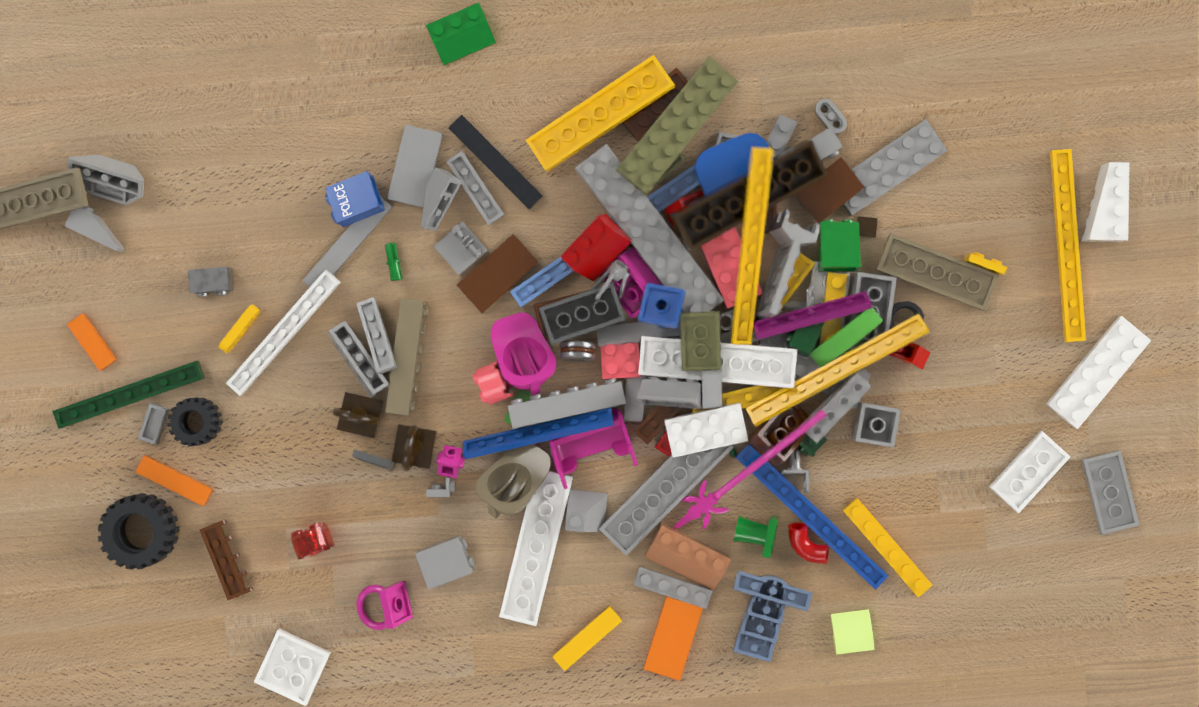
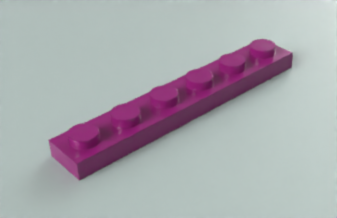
(812, 315)

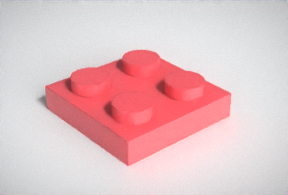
(620, 361)

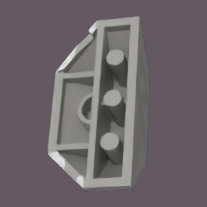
(109, 178)

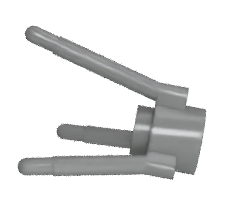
(616, 271)

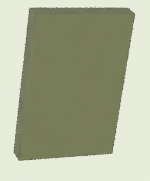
(700, 341)

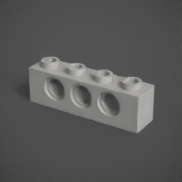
(357, 358)
(837, 404)

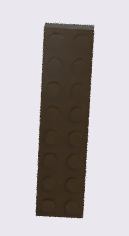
(725, 205)

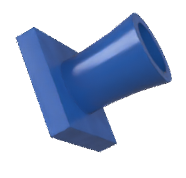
(659, 298)

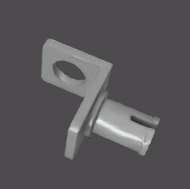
(795, 305)
(795, 468)

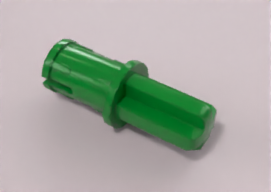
(393, 261)

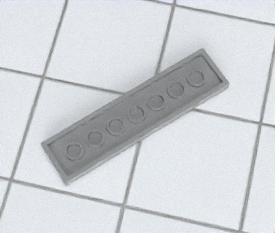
(659, 496)

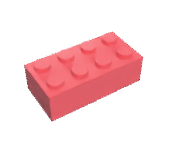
(723, 262)

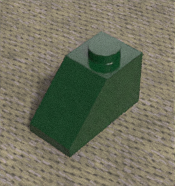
(804, 339)

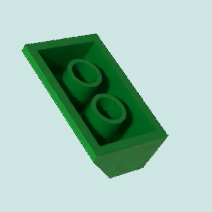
(461, 34)

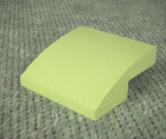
(852, 632)

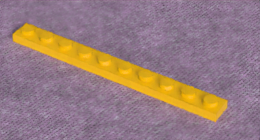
(751, 245)
(1067, 245)
(838, 369)

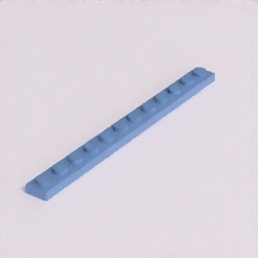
(560, 269)

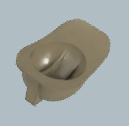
(513, 480)

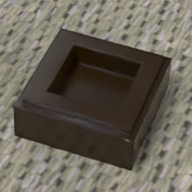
(867, 226)

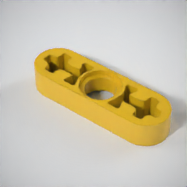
(239, 328)

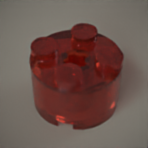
(312, 541)

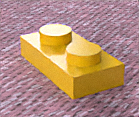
(978, 260)

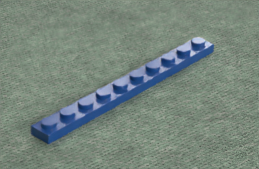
(814, 518)

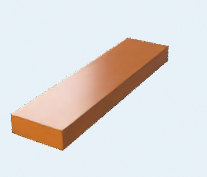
(174, 480)

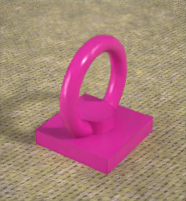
(394, 604)

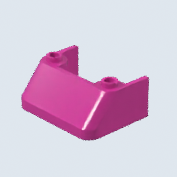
(573, 447)

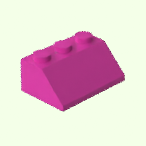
(636, 282)

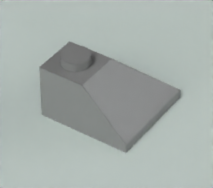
(585, 511)

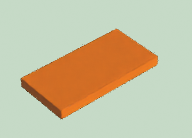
(672, 638)

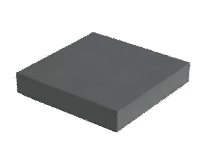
(365, 457)

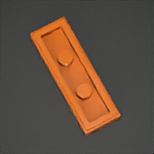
(91, 342)

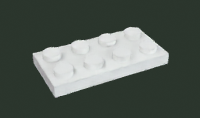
(706, 430)

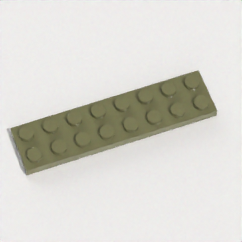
(676, 126)

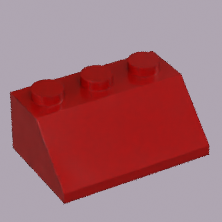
(596, 247)

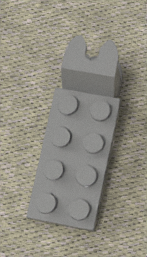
(790, 239)

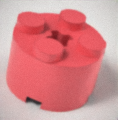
(492, 383)

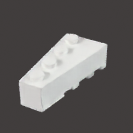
(1110, 205)

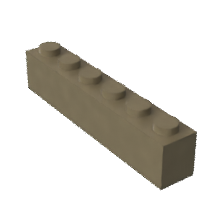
(406, 355)

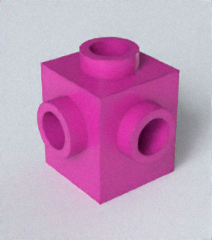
(450, 461)

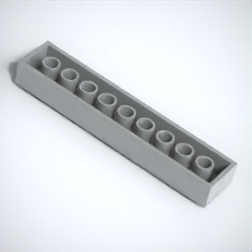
(648, 231)

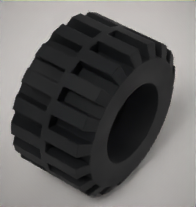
(180, 426)

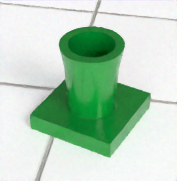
(757, 533)

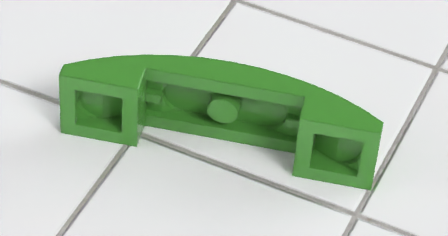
(846, 337)

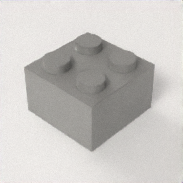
(876, 424)

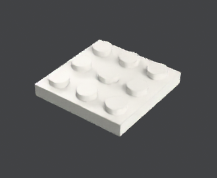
(292, 667)

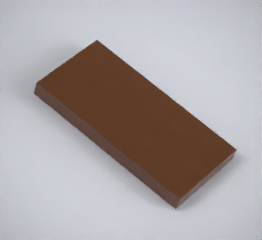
(645, 118)
(497, 273)

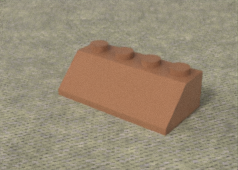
(687, 556)

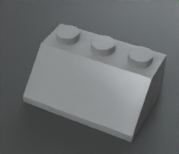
(670, 393)

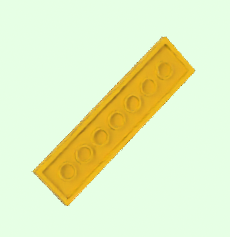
(600, 113)

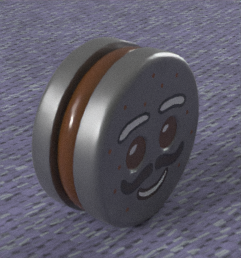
(577, 351)

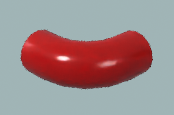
(804, 547)

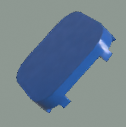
(726, 161)

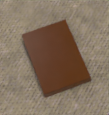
(831, 192)

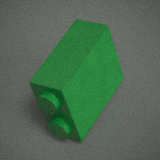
(838, 246)

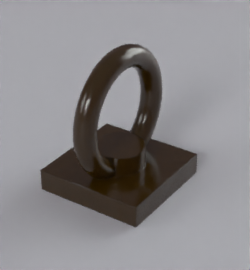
(359, 414)
(413, 446)

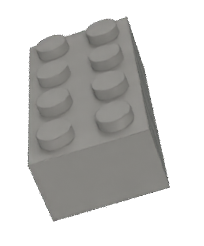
(881, 293)

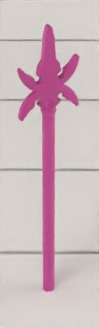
(705, 504)

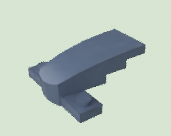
(764, 612)

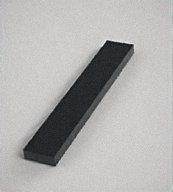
(495, 162)

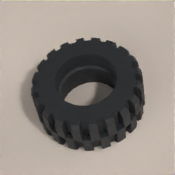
(115, 539)

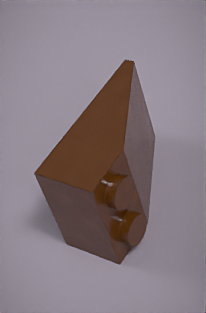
(775, 430)

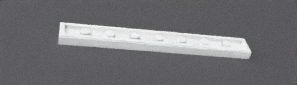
(283, 332)

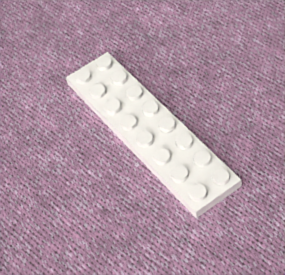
(738, 362)
(535, 551)

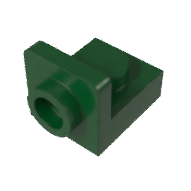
(809, 446)

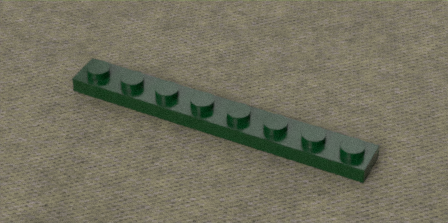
(128, 394)

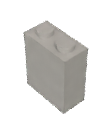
(445, 561)

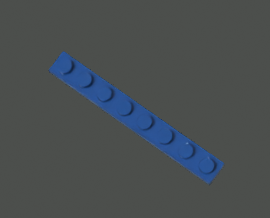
(538, 433)

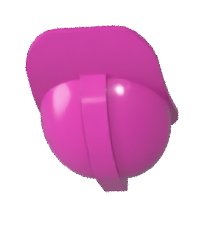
(522, 352)

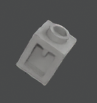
(438, 490)

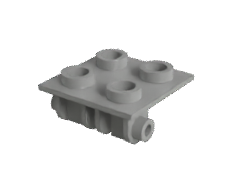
(460, 248)

